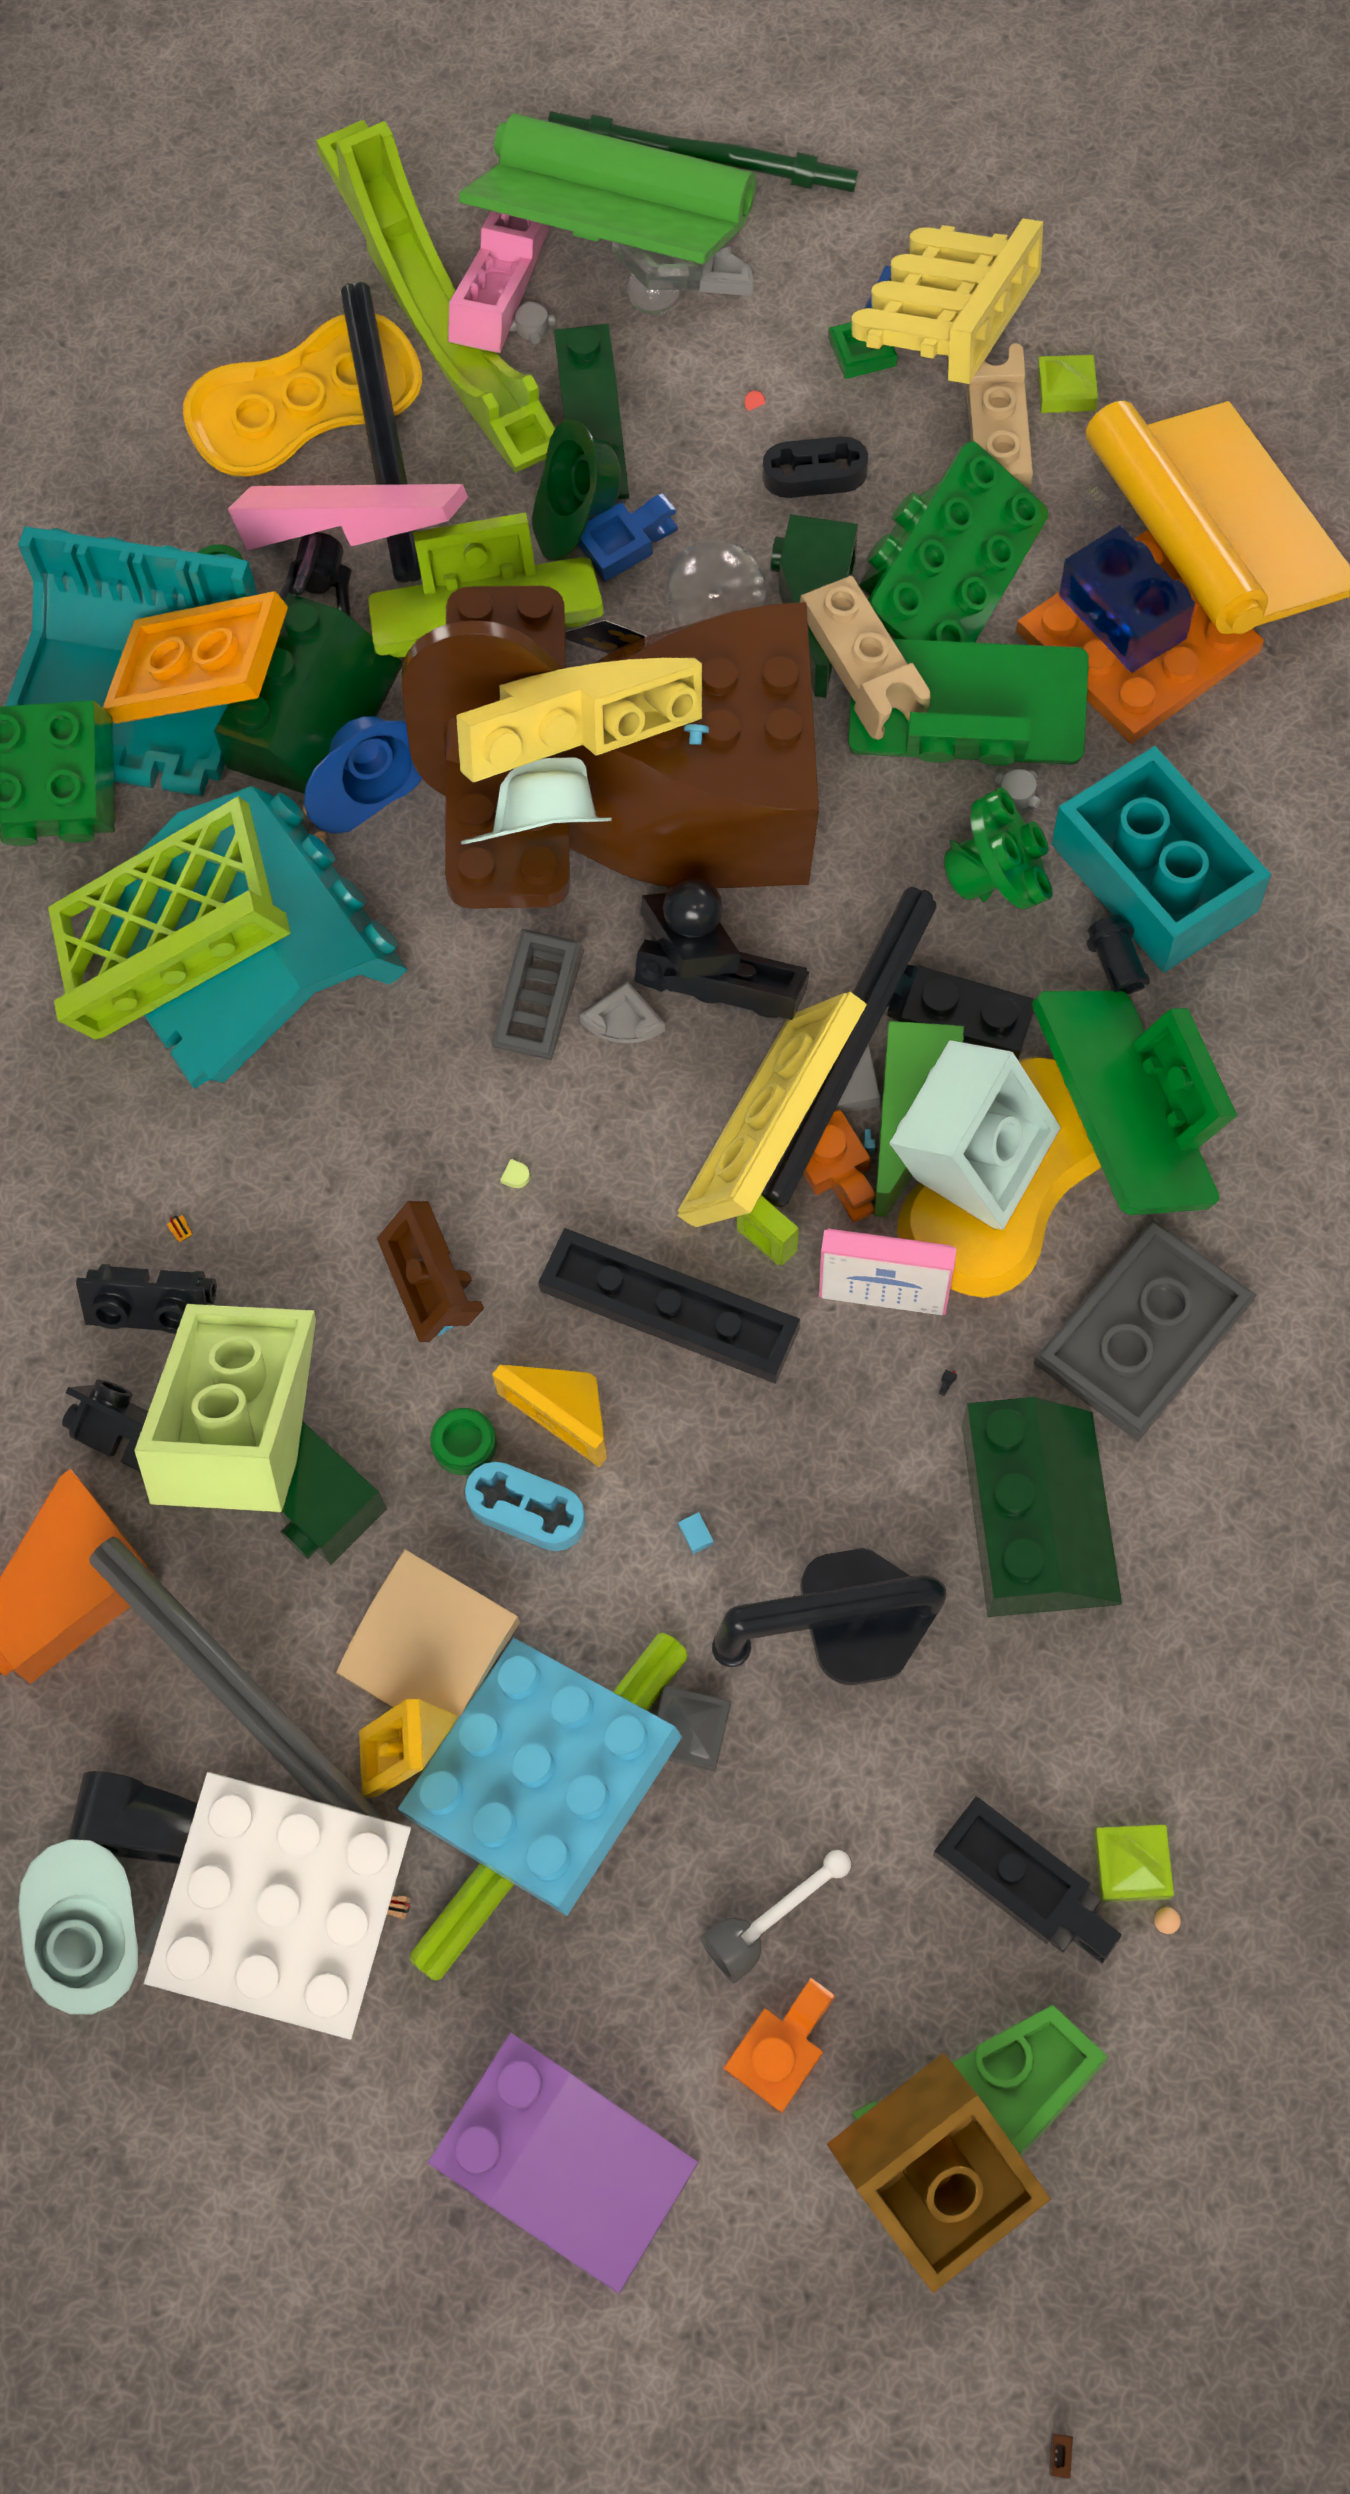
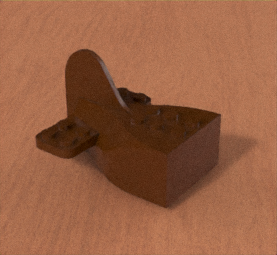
(714, 811)

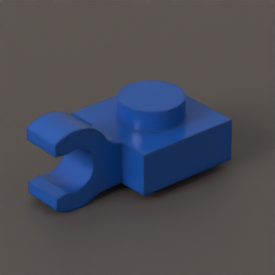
(622, 538)

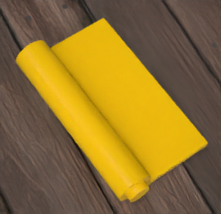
(1221, 513)

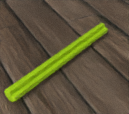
(484, 1887)

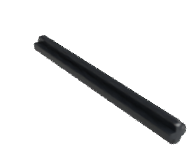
(378, 415)
(876, 990)

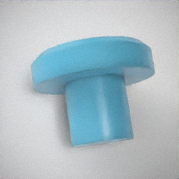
(696, 733)

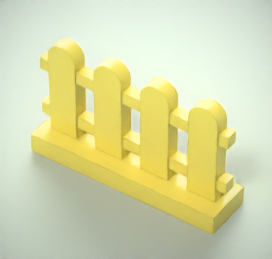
(952, 294)

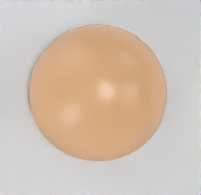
(1167, 1920)

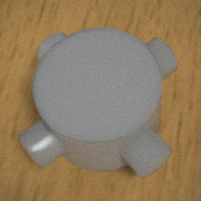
(532, 321)
(1020, 786)

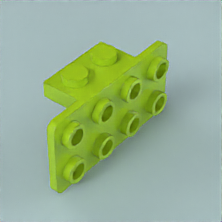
(476, 554)

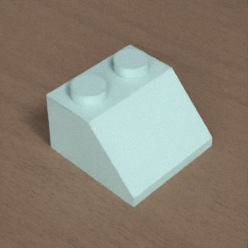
(976, 1131)

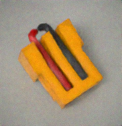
(179, 1228)

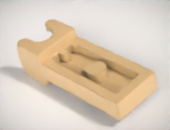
(1000, 414)
(864, 655)

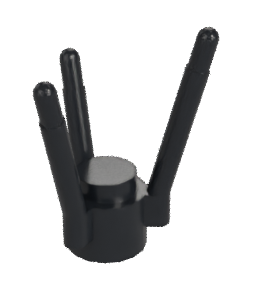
(318, 569)

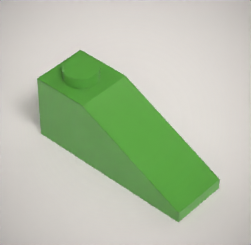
(909, 1057)

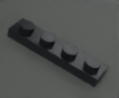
(669, 1305)

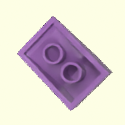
(563, 2163)

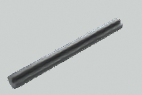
(226, 1678)

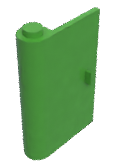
(613, 189)

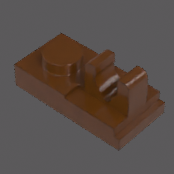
(425, 1273)

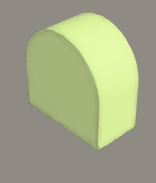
(515, 1175)

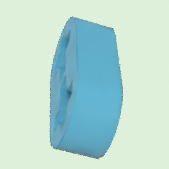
(531, 1492)

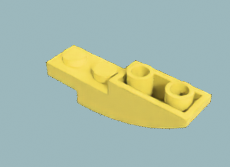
(578, 706)

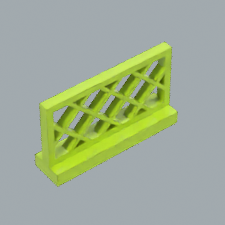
(172, 958)

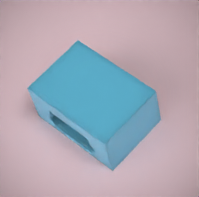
(696, 1533)

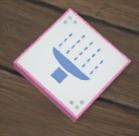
(886, 1271)

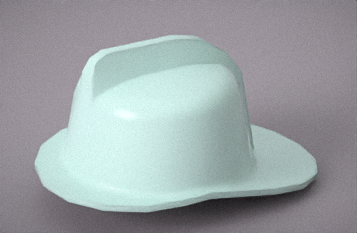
(542, 795)
(78, 1927)

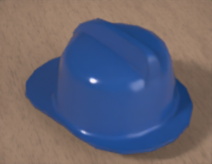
(361, 774)

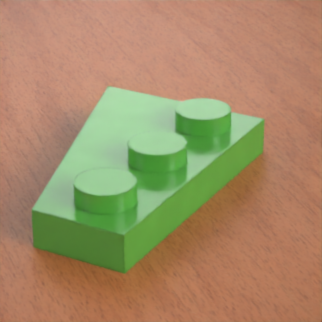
(1029, 2074)

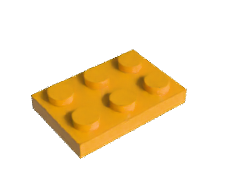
(196, 658)

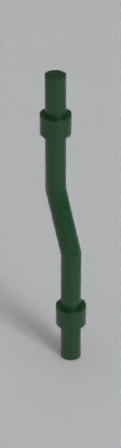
(802, 169)

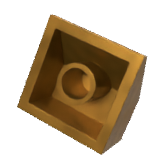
(938, 2172)

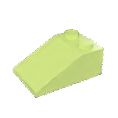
(228, 1409)

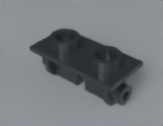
(126, 1300)
(105, 1418)

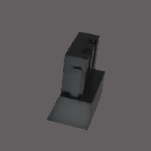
(947, 1379)

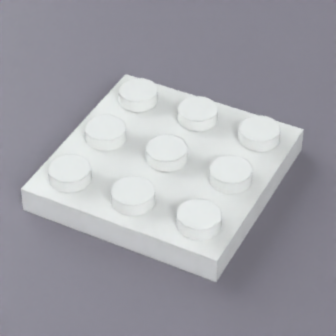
(278, 1905)

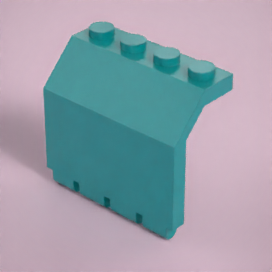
(81, 618)
(329, 941)

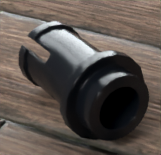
(1117, 954)

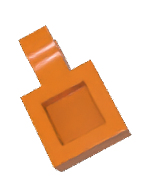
(839, 1166)
(776, 2053)

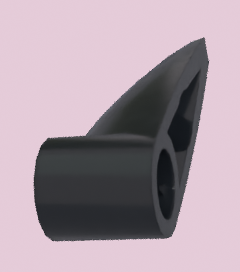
(131, 1818)

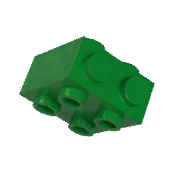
(55, 772)

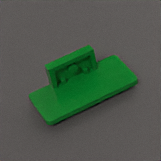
(953, 551)
(988, 705)
(1139, 1096)

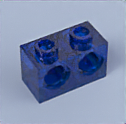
(1126, 598)

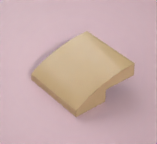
(426, 1639)

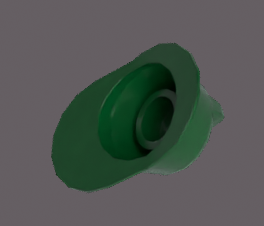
(576, 485)

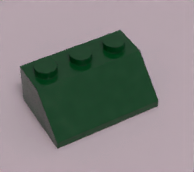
(314, 685)
(1039, 1507)

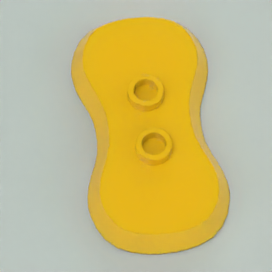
(261, 412)
(996, 1259)

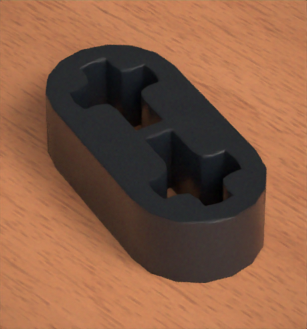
(815, 467)

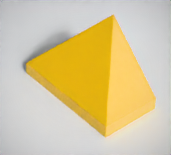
(560, 1402)
(400, 1744)

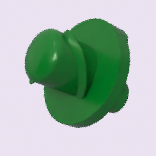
(999, 855)

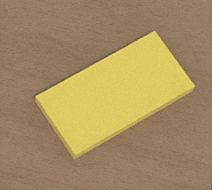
(770, 1111)

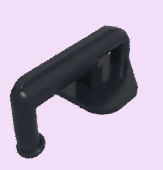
(858, 1612)

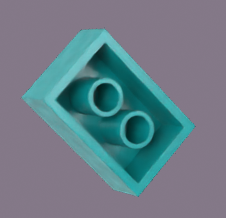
(1160, 858)

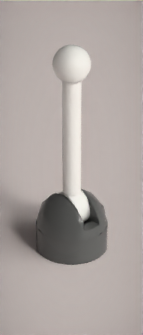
(737, 1943)

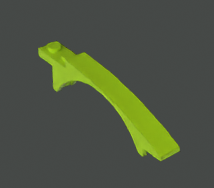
(376, 190)

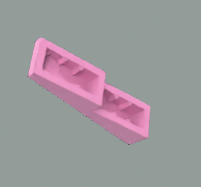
(495, 282)
(364, 511)

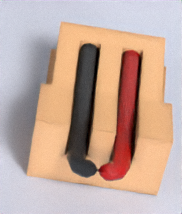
(399, 1906)

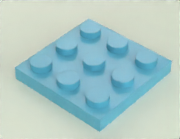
(540, 1775)

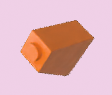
(50, 1589)

